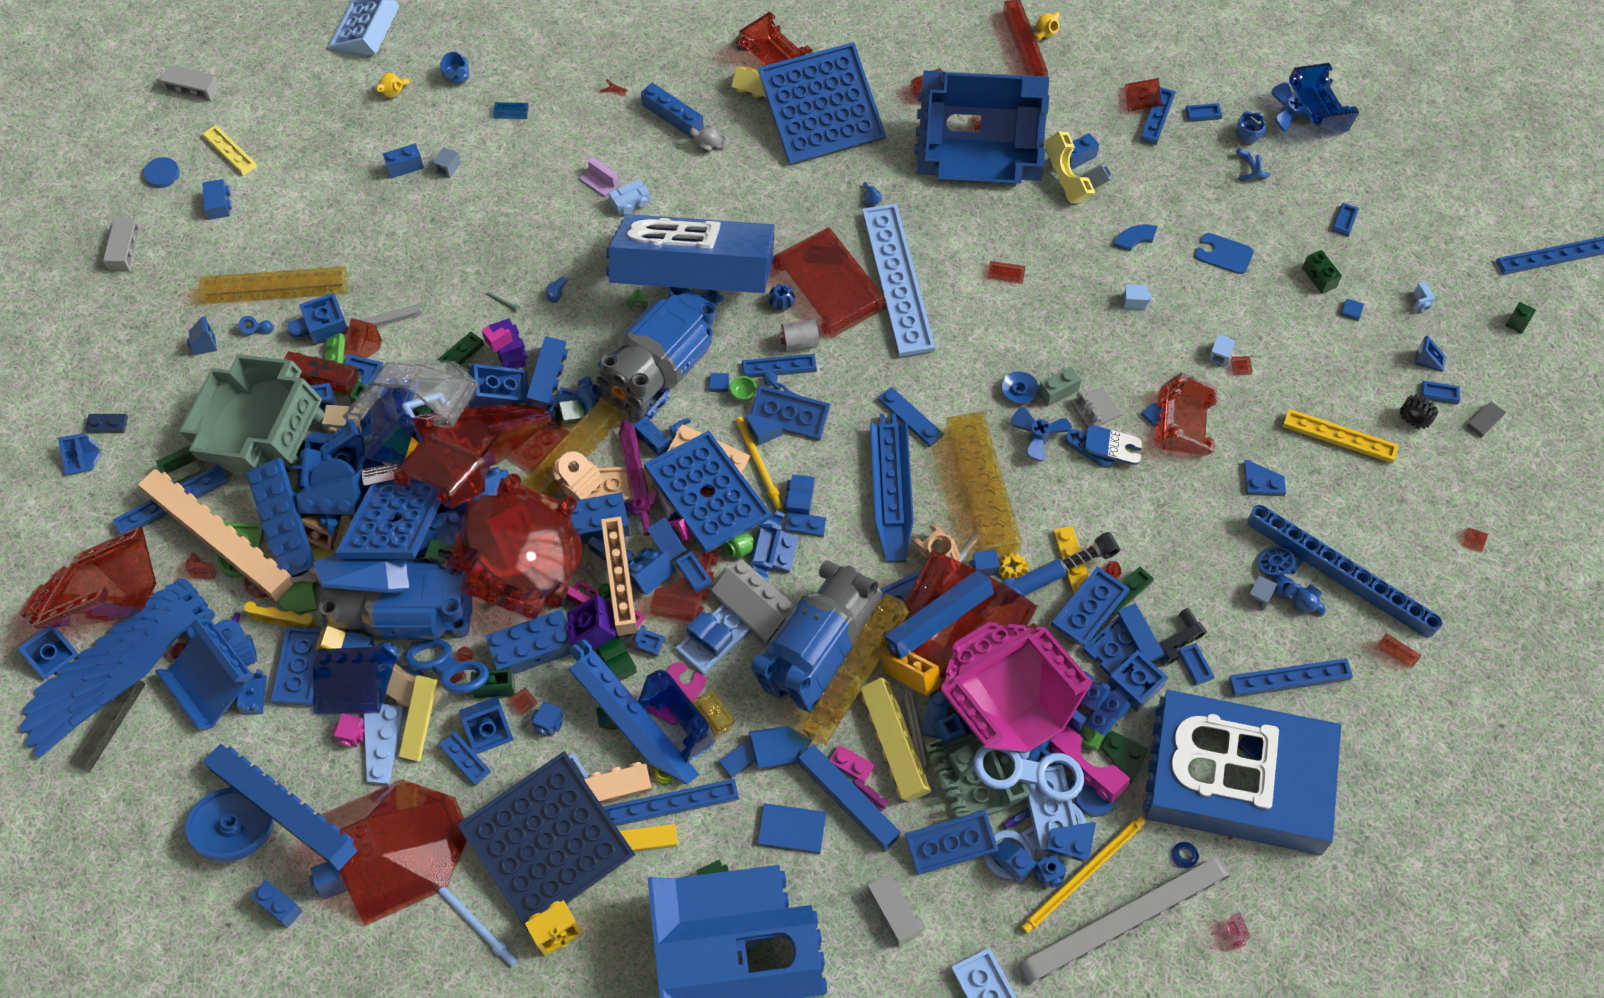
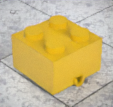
(553, 927)

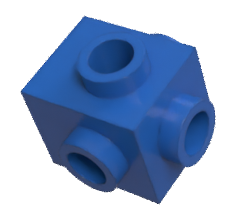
(1045, 876)

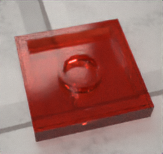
(1143, 94)

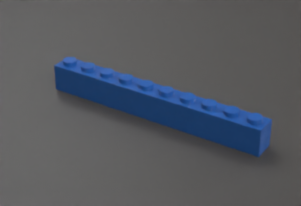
(280, 806)

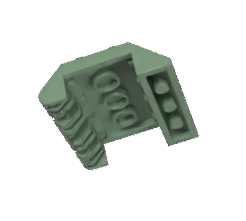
(970, 792)

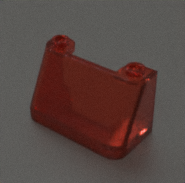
(768, 43)
(1185, 415)
(444, 465)

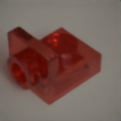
(199, 569)

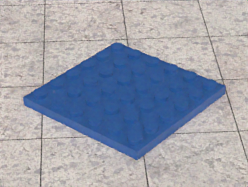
(821, 103)

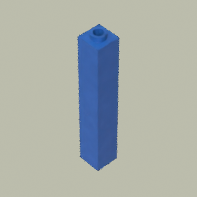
(939, 614)
(848, 797)

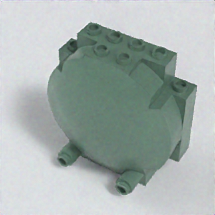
(251, 414)

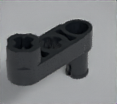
(1194, 631)

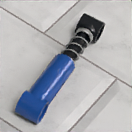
(1104, 546)

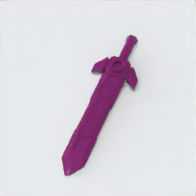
(641, 499)

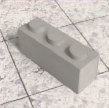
(189, 82)
(121, 244)
(895, 909)

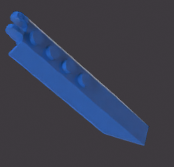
(892, 487)
(628, 714)

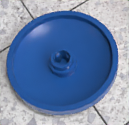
(226, 826)

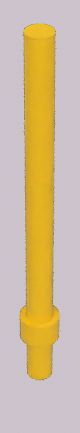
(772, 492)

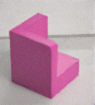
(497, 339)

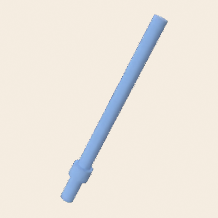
(499, 948)

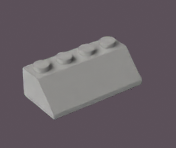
(752, 599)

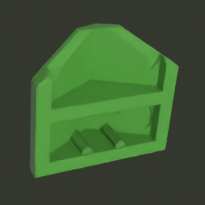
(299, 598)

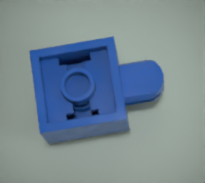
(315, 313)
(1137, 680)

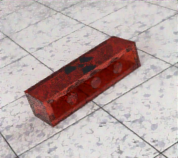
(322, 371)

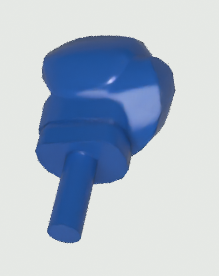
(873, 196)

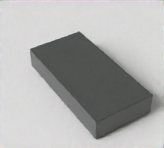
(1486, 419)

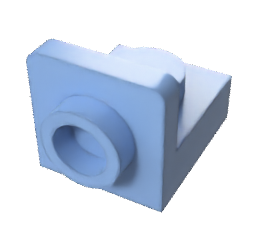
(1423, 297)

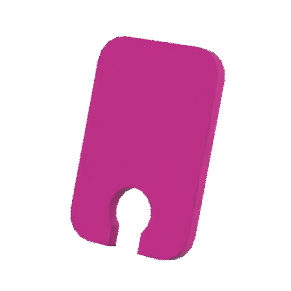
(691, 689)

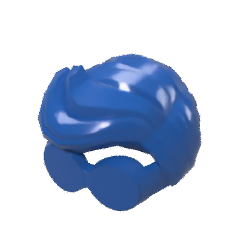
(455, 67)
(1248, 129)

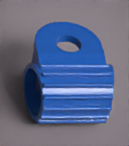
(238, 640)

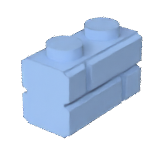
(629, 197)

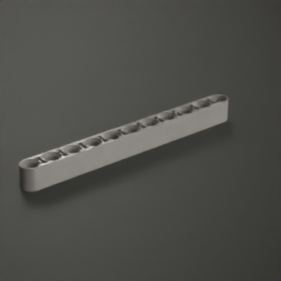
(1124, 919)

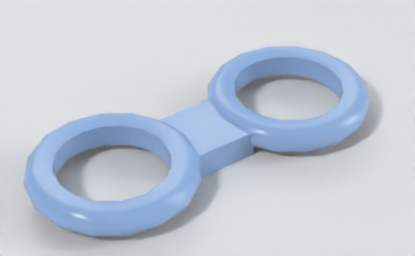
(1031, 773)
(1026, 839)

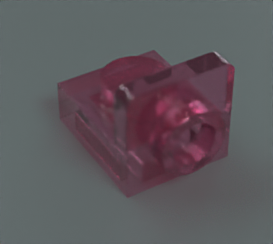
(1238, 928)

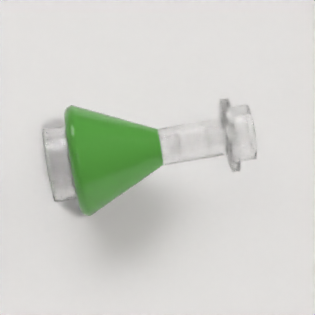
(637, 301)

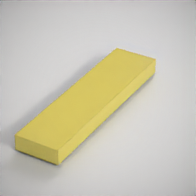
(229, 150)
(418, 718)

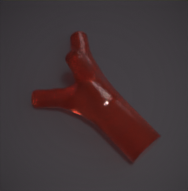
(614, 88)

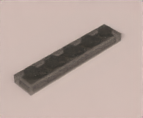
(105, 728)

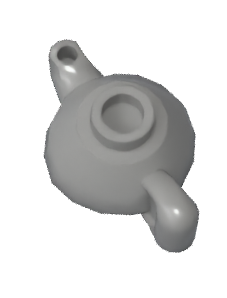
(709, 138)

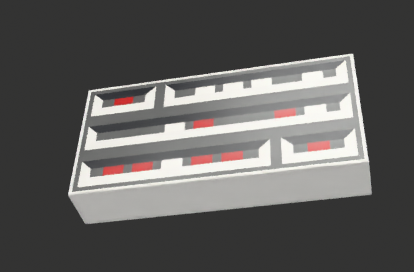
(378, 474)

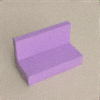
(600, 177)

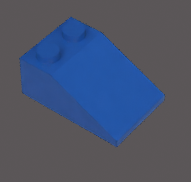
(498, 385)

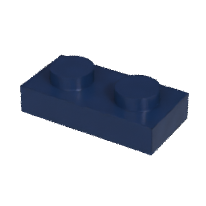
(106, 423)

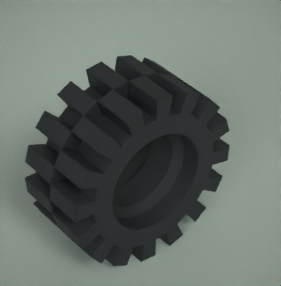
(1418, 411)

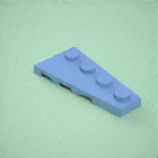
(381, 742)

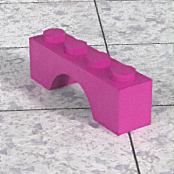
(1107, 781)

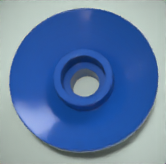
(1021, 381)

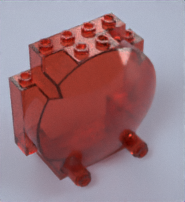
(517, 548)

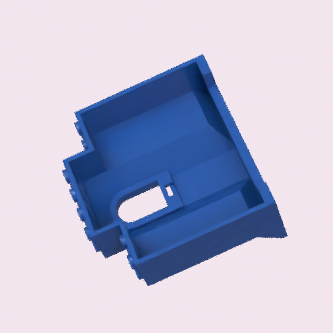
(709, 918)

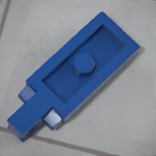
(330, 521)

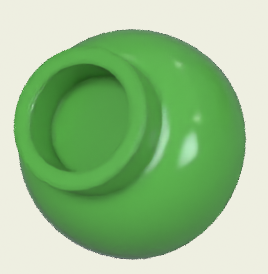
(743, 388)

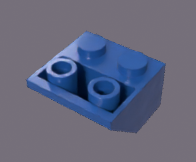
(649, 569)

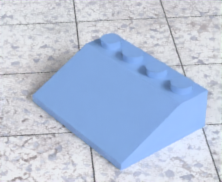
(363, 26)

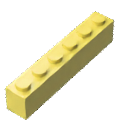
(895, 740)

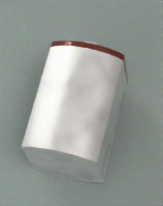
(799, 335)

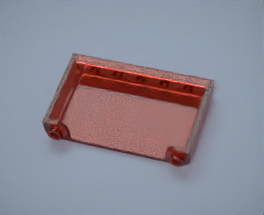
(831, 281)

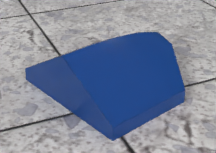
(78, 453)

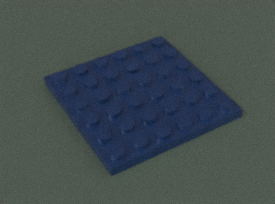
(546, 839)

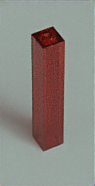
(1024, 38)

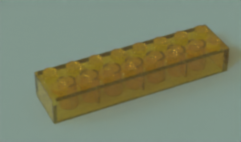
(983, 483)

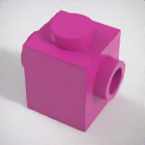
(349, 730)

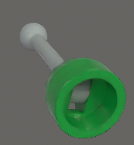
(604, 589)

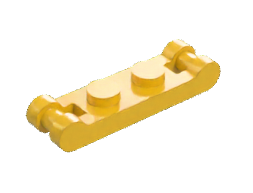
(274, 616)

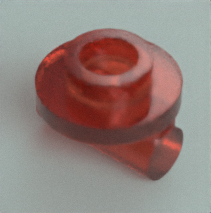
(1113, 569)

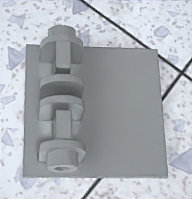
(1095, 407)

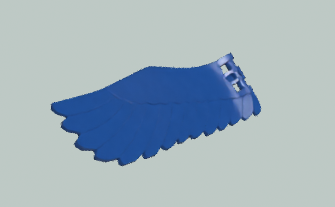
(112, 665)

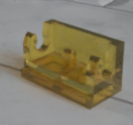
(715, 712)

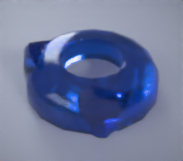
(1181, 862)

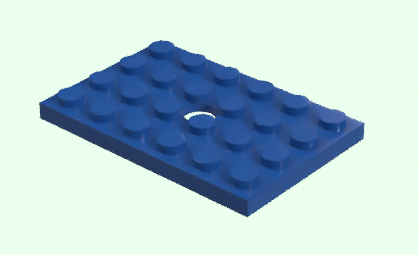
(702, 464)
(376, 538)

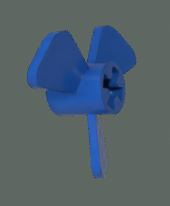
(1291, 107)
(1023, 420)

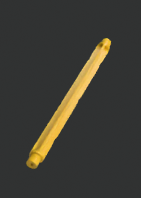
(1079, 878)

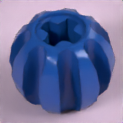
(781, 297)

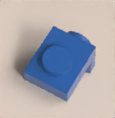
(648, 641)

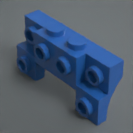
(1106, 706)

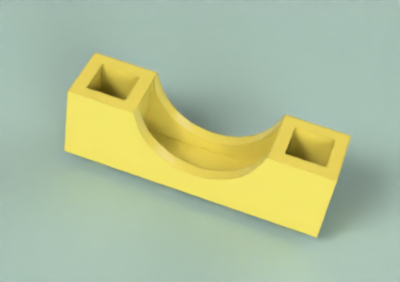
(1059, 150)

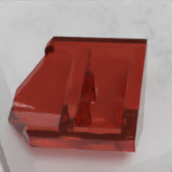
(362, 339)

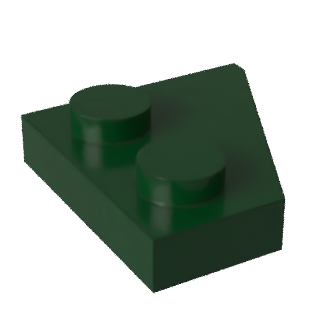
(1124, 753)

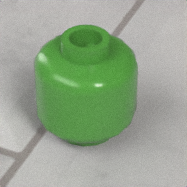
(739, 546)

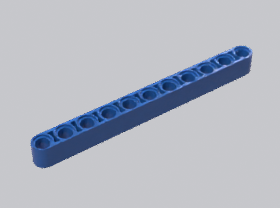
(1352, 573)

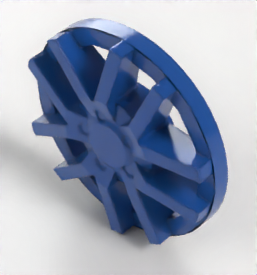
(1276, 561)

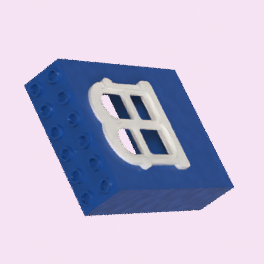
(691, 253)
(1295, 771)

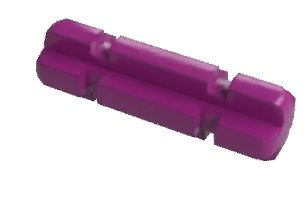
(871, 794)

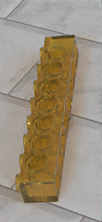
(854, 670)

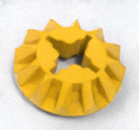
(1007, 572)

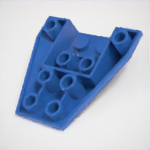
(363, 574)

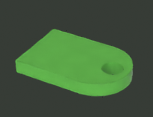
(252, 532)

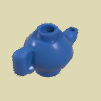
(587, 393)
(1305, 598)

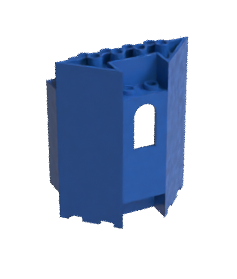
(1010, 130)

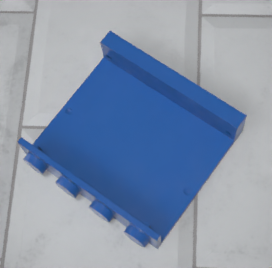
(205, 676)

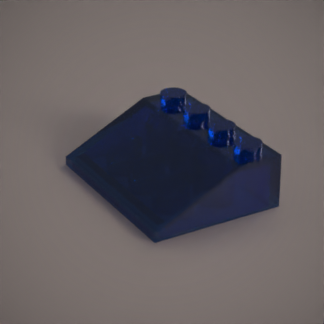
(351, 680)

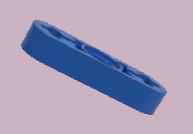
(1081, 449)

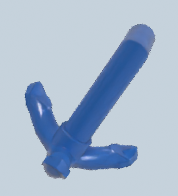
(1255, 166)

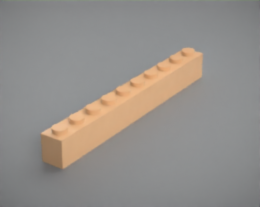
(216, 535)

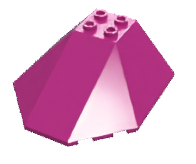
(1013, 685)

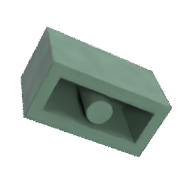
(1059, 386)

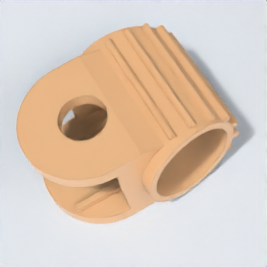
(582, 480)
(948, 545)

